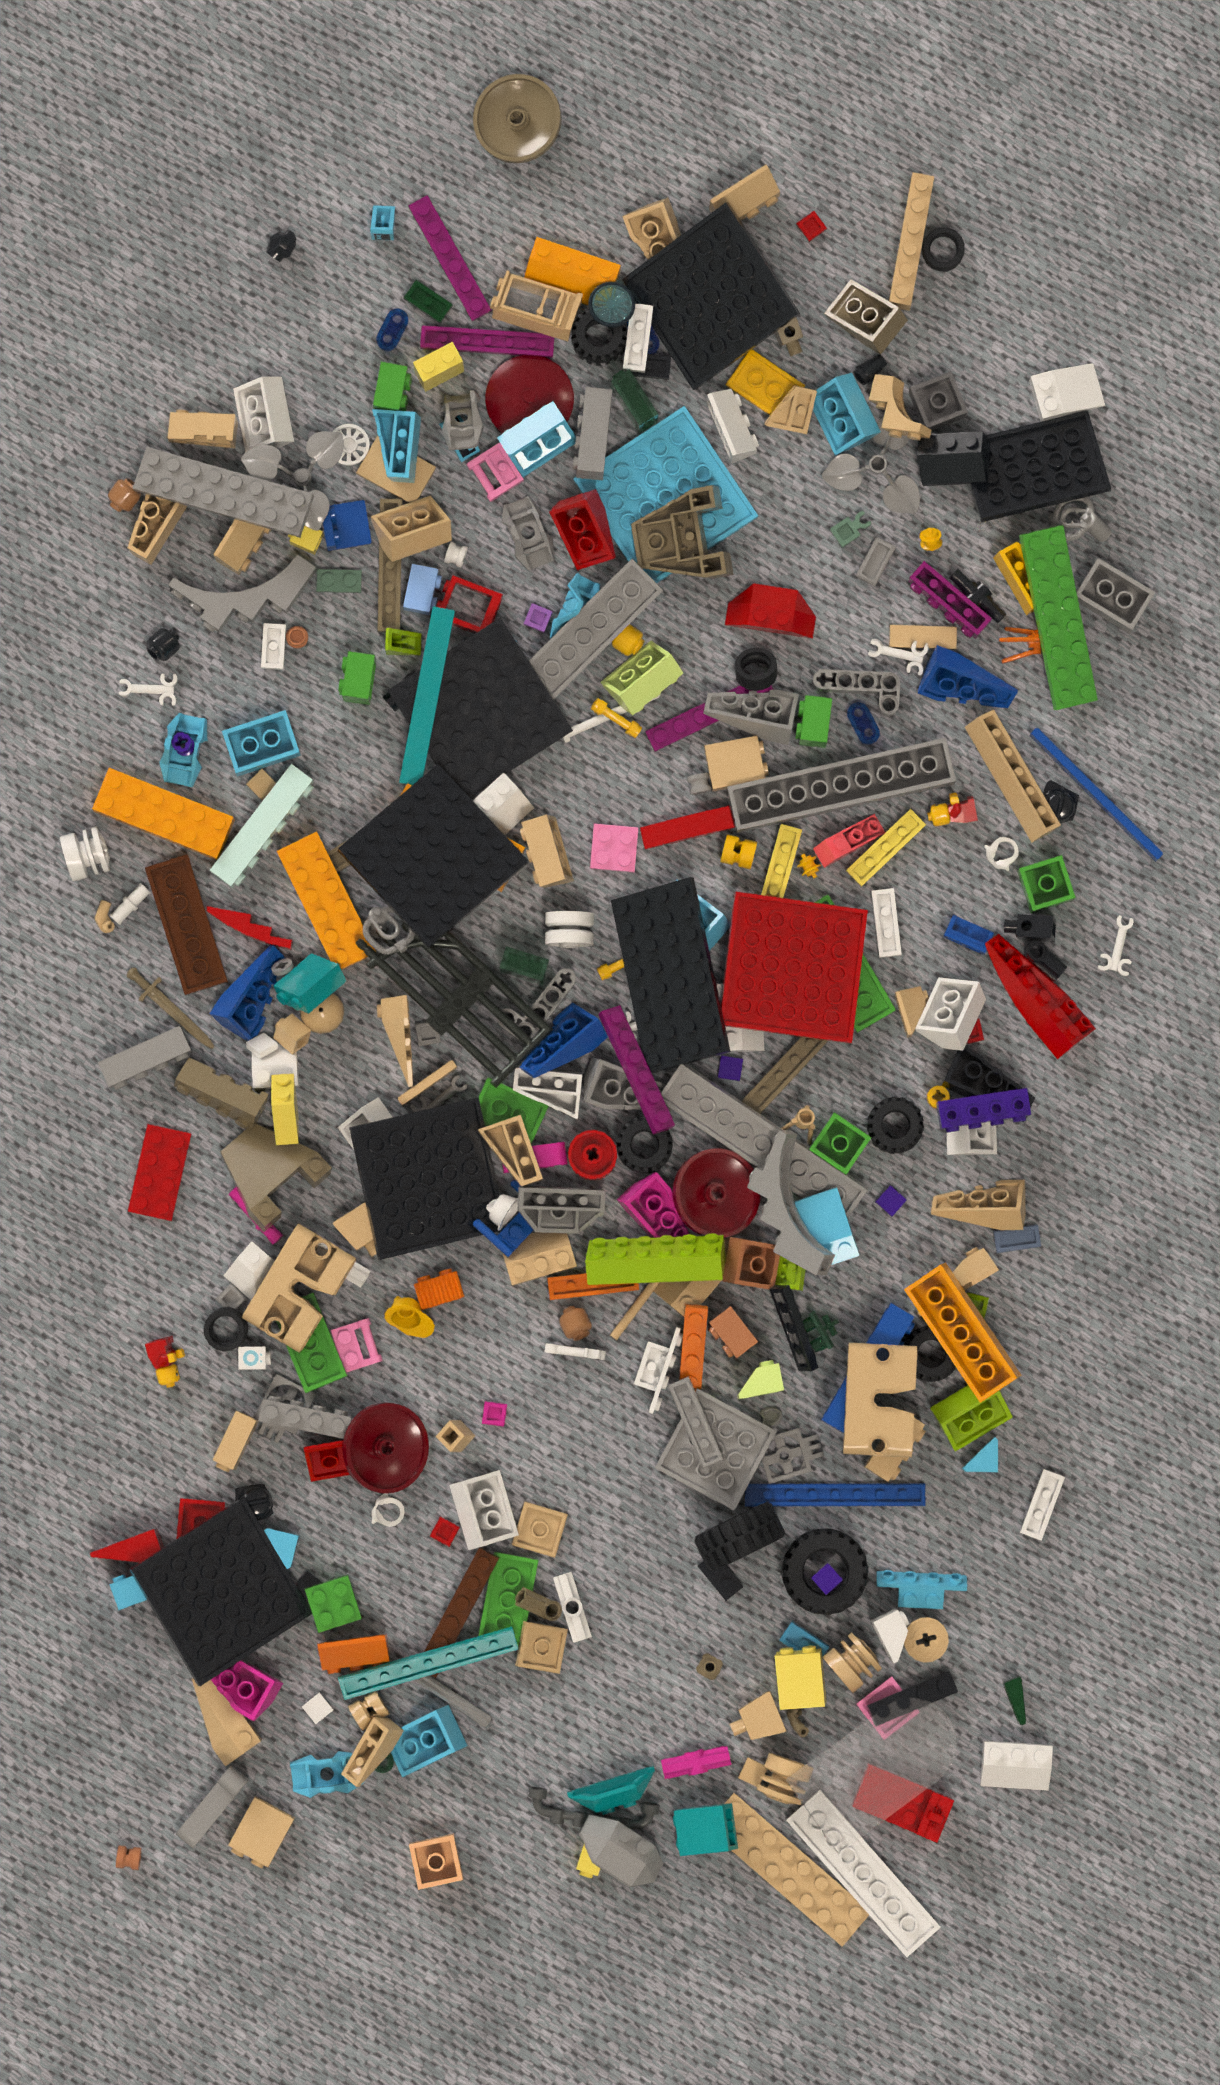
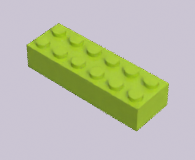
(655, 1259)

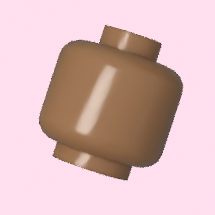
(123, 496)
(575, 1323)

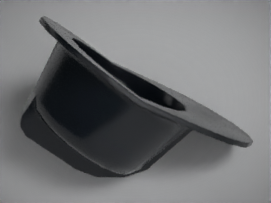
(1061, 801)
(257, 1498)

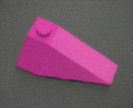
(653, 1207)
(247, 1688)

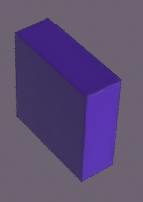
(730, 1068)
(891, 1201)
(826, 1578)

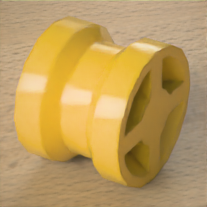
(944, 1095)

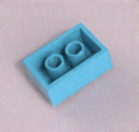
(261, 743)

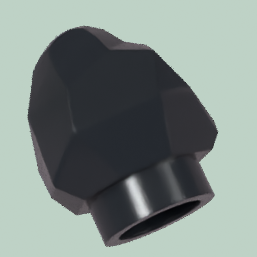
(281, 245)

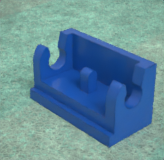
(968, 934)

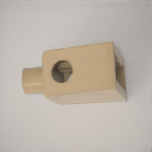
(357, 1229)
(759, 1718)

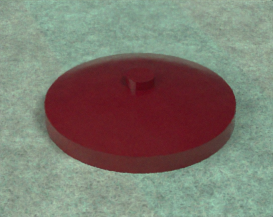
(525, 386)
(714, 1194)
(385, 1447)

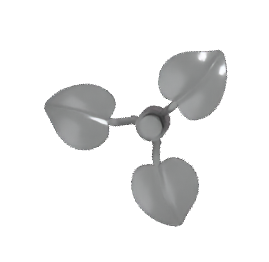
(322, 446)
(845, 475)

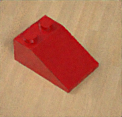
(584, 529)
(132, 1549)

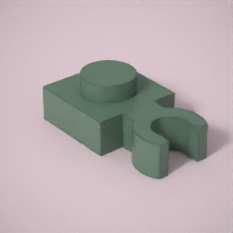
(847, 530)

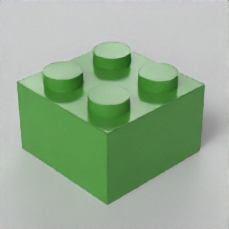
(391, 387)
(358, 677)
(815, 721)
(1046, 884)
(840, 1143)
(333, 1603)

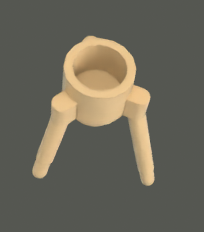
(803, 1120)

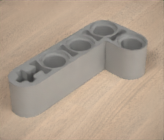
(856, 687)
(542, 1003)
(212, 1806)

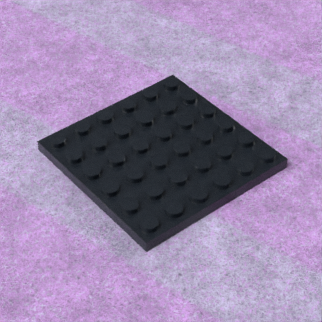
(711, 296)
(487, 710)
(433, 856)
(425, 1177)
(220, 1591)

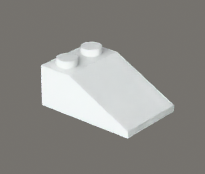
(1066, 391)

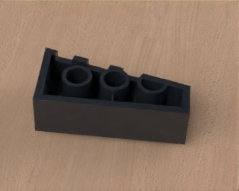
(975, 1076)

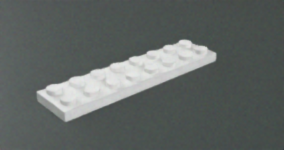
(871, 1885)

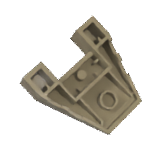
(676, 540)
(263, 1167)

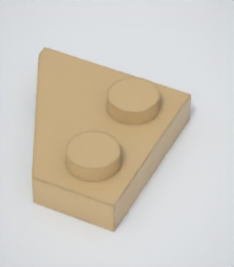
(794, 410)

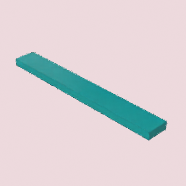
(427, 695)
(428, 1663)

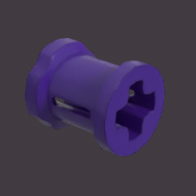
(176, 744)

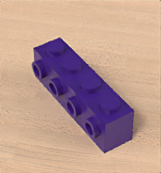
(983, 1109)

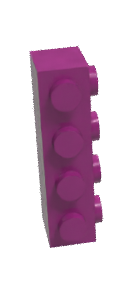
(950, 600)

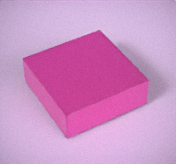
(494, 1414)

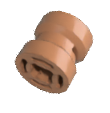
(128, 1857)

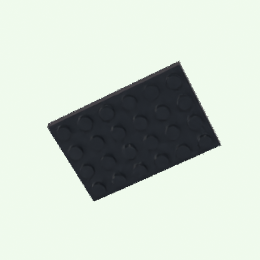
(1041, 467)

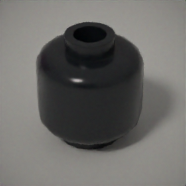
(163, 644)

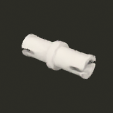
(130, 903)

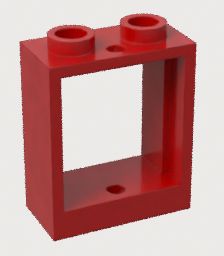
(491, 612)

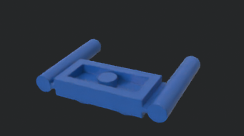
(511, 1235)

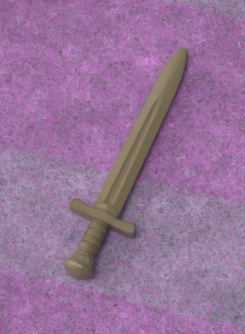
(168, 1006)

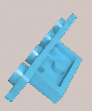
(921, 1589)

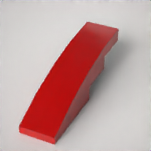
(687, 827)
(242, 923)

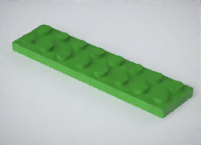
(1058, 617)

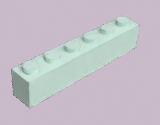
(262, 825)

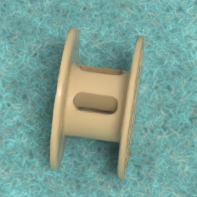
(936, 1646)

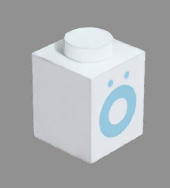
(253, 1358)

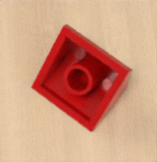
(325, 1461)

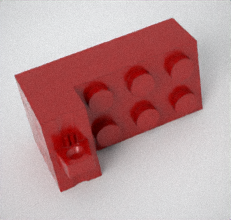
(924, 1814)

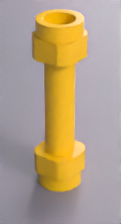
(600, 707)
(606, 971)

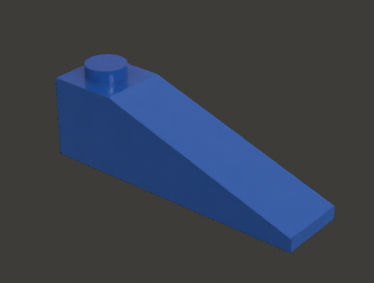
(957, 677)
(243, 1002)
(573, 1036)

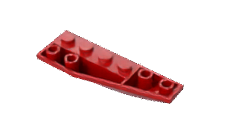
(1039, 999)

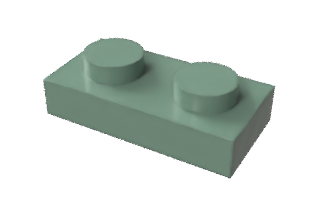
(339, 581)

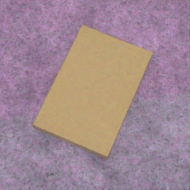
(374, 471)

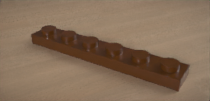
(463, 1600)

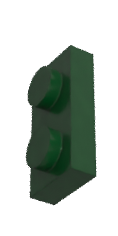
(428, 301)

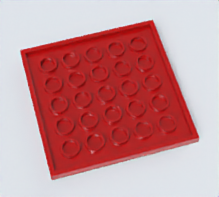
(793, 967)

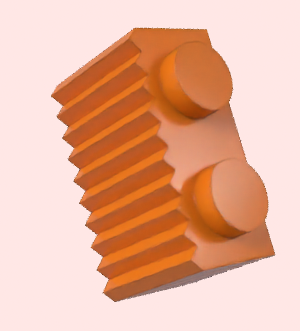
(438, 1289)

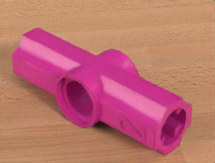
(695, 1762)

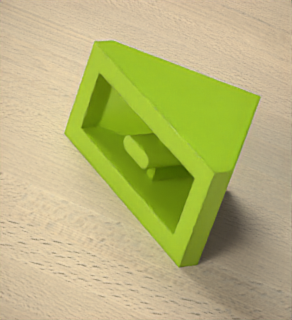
(402, 642)

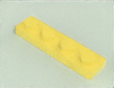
(885, 847)
(781, 861)

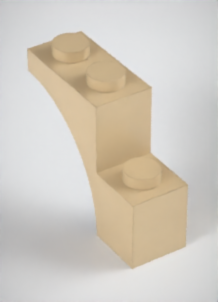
(888, 396)

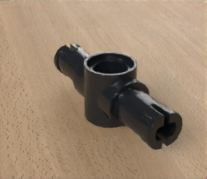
(978, 594)

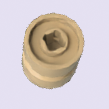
(362, 1715)

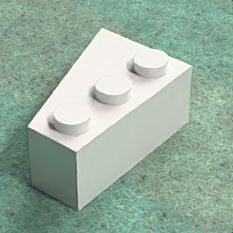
(555, 1088)

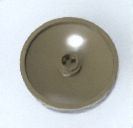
(517, 118)

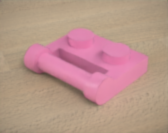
(502, 469)
(349, 1348)

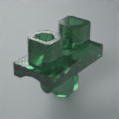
(824, 1340)

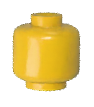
(629, 641)

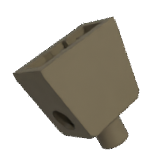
(791, 342)

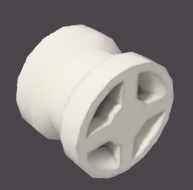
(456, 554)

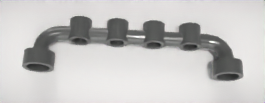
(558, 1815)

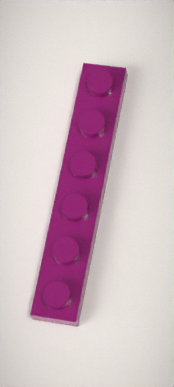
(449, 258)
(487, 341)
(686, 724)
(636, 1069)

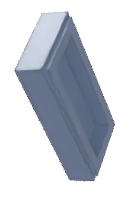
(1017, 1239)

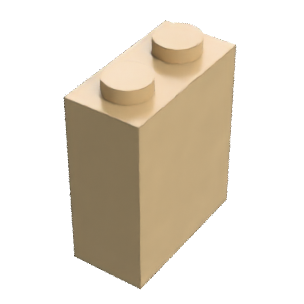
(735, 762)
(235, 1441)
(261, 1832)

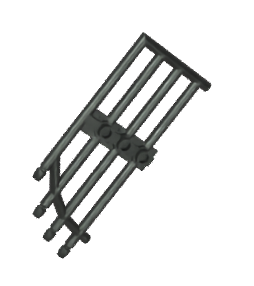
(459, 1002)

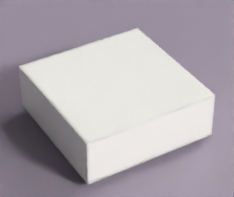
(262, 1045)
(317, 1708)

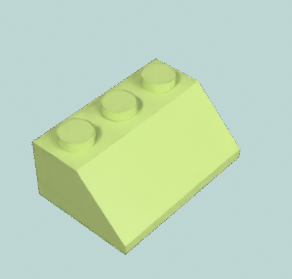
(642, 677)
(763, 1380)

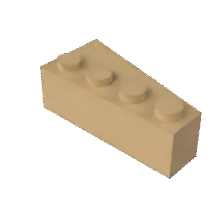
(154, 526)

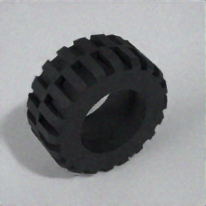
(739, 1536)
(855, 1578)

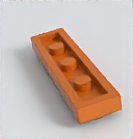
(576, 1286)
(693, 1344)

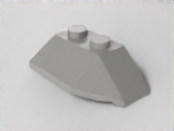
(560, 1208)
(620, 1851)

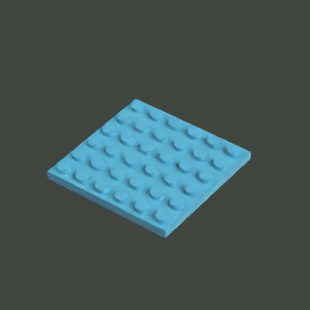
(660, 469)

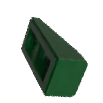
(1014, 1691)

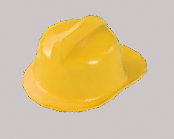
(408, 1317)

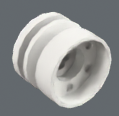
(85, 853)

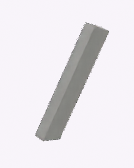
(696, 1422)

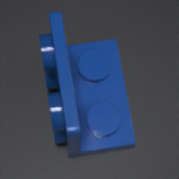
(347, 526)

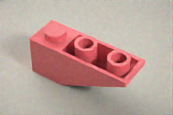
(848, 840)

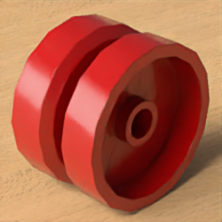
(584, 1144)

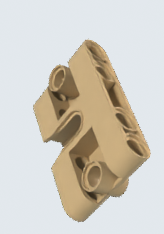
(276, 1295)
(863, 1417)

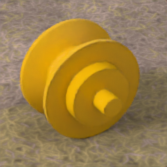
(930, 539)
(809, 866)

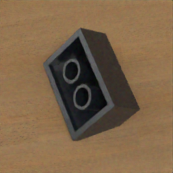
(954, 458)

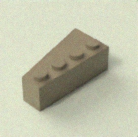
(221, 1093)

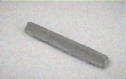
(455, 1700)

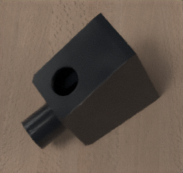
(1042, 927)

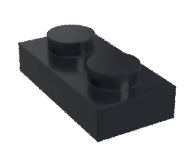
(656, 367)
(722, 1580)

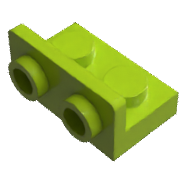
(790, 1274)

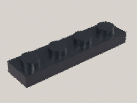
(794, 1328)
(929, 1690)

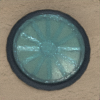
(611, 304)

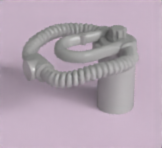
(1088, 522)
(376, 922)

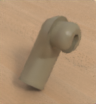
(796, 1723)

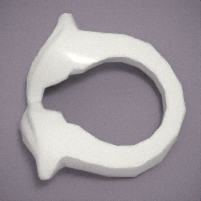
(991, 850)
(377, 1516)

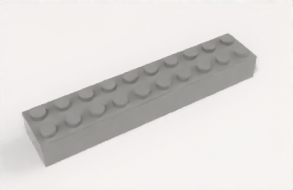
(841, 785)

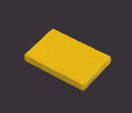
(761, 382)

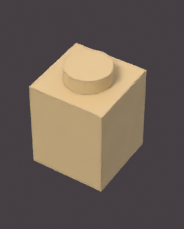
(291, 1033)
(455, 1436)

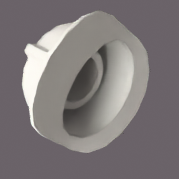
(502, 1210)

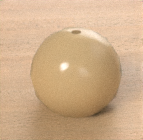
(326, 1020)

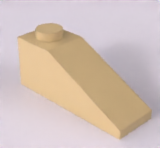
(372, 1749)

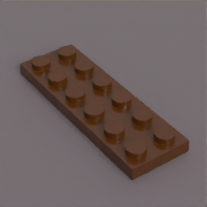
(186, 924)

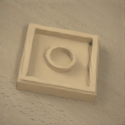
(540, 1529)
(541, 1647)

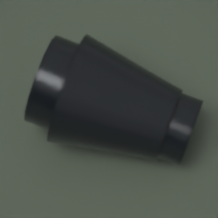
(866, 371)

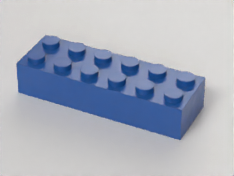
(888, 1331)

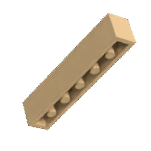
(911, 240)
(1012, 776)

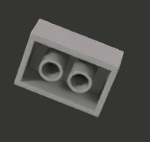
(1114, 595)

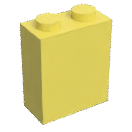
(438, 366)
(284, 1109)
(800, 1678)

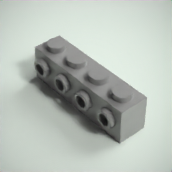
(594, 433)
(145, 1057)
(303, 1418)

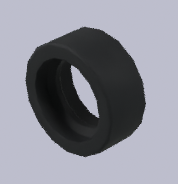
(955, 237)
(759, 682)
(214, 1341)

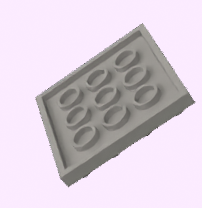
(740, 1441)

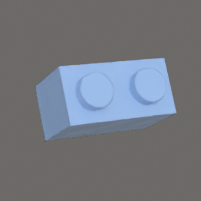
(421, 589)

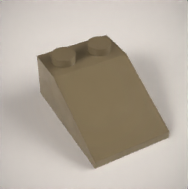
(866, 316)

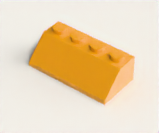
(569, 268)

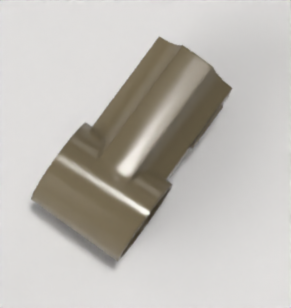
(537, 1604)

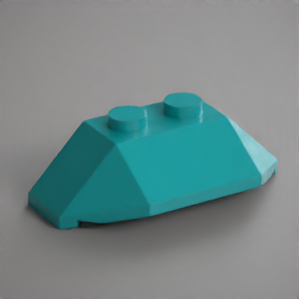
(614, 1791)

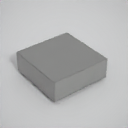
(426, 1034)
(231, 1297)

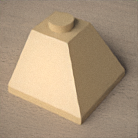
(911, 1006)

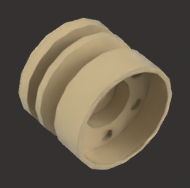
(852, 1662)
(778, 1787)

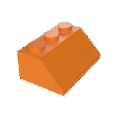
(353, 1653)

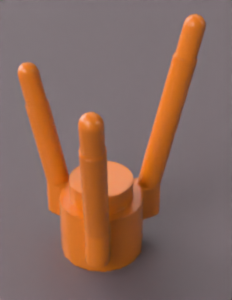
(1032, 640)

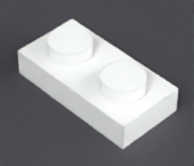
(273, 646)

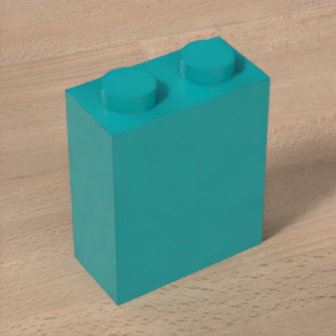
(309, 983)
(705, 1829)

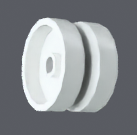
(569, 928)

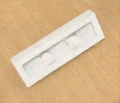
(638, 339)
(886, 923)
(1042, 1504)

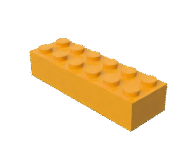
(163, 814)
(324, 899)
(962, 1332)

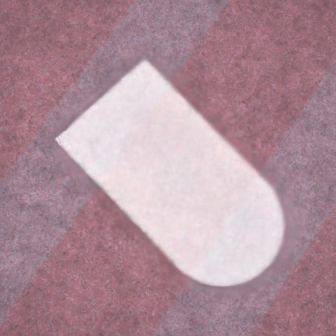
(876, 1770)

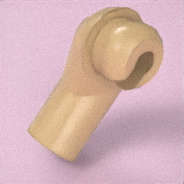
(102, 918)

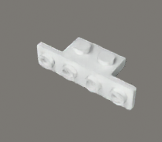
(654, 1368)

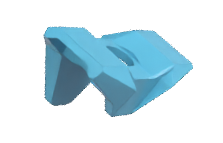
(579, 594)
(178, 768)
(307, 1776)

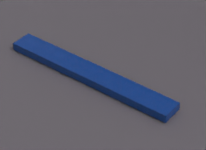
(1096, 794)
(836, 1494)

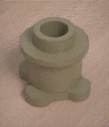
(707, 1658)

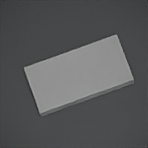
(875, 561)

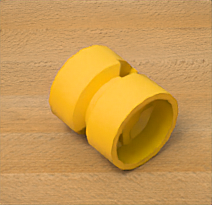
(747, 851)

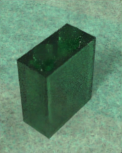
(633, 400)
(524, 966)

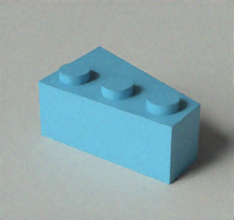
(399, 442)
(126, 1592)

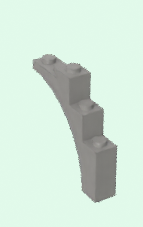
(218, 607)
(779, 1211)

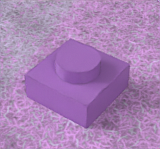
(538, 618)

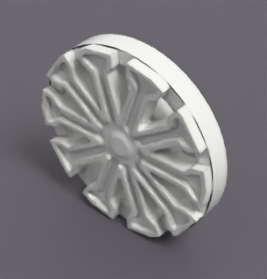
(351, 444)

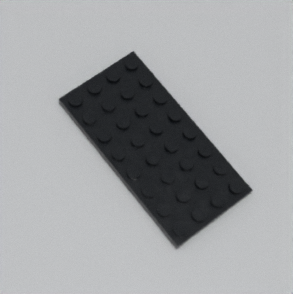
(670, 975)

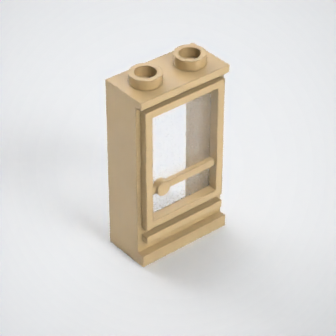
(535, 306)

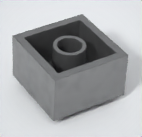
(938, 401)

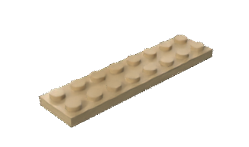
(795, 1874)

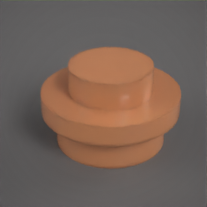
(297, 637)

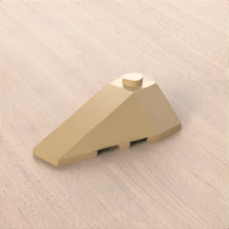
(653, 226)
(396, 1021)
(993, 1208)
(974, 1268)
(687, 1292)
(227, 1729)

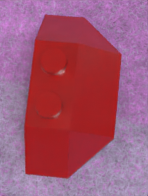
(771, 611)

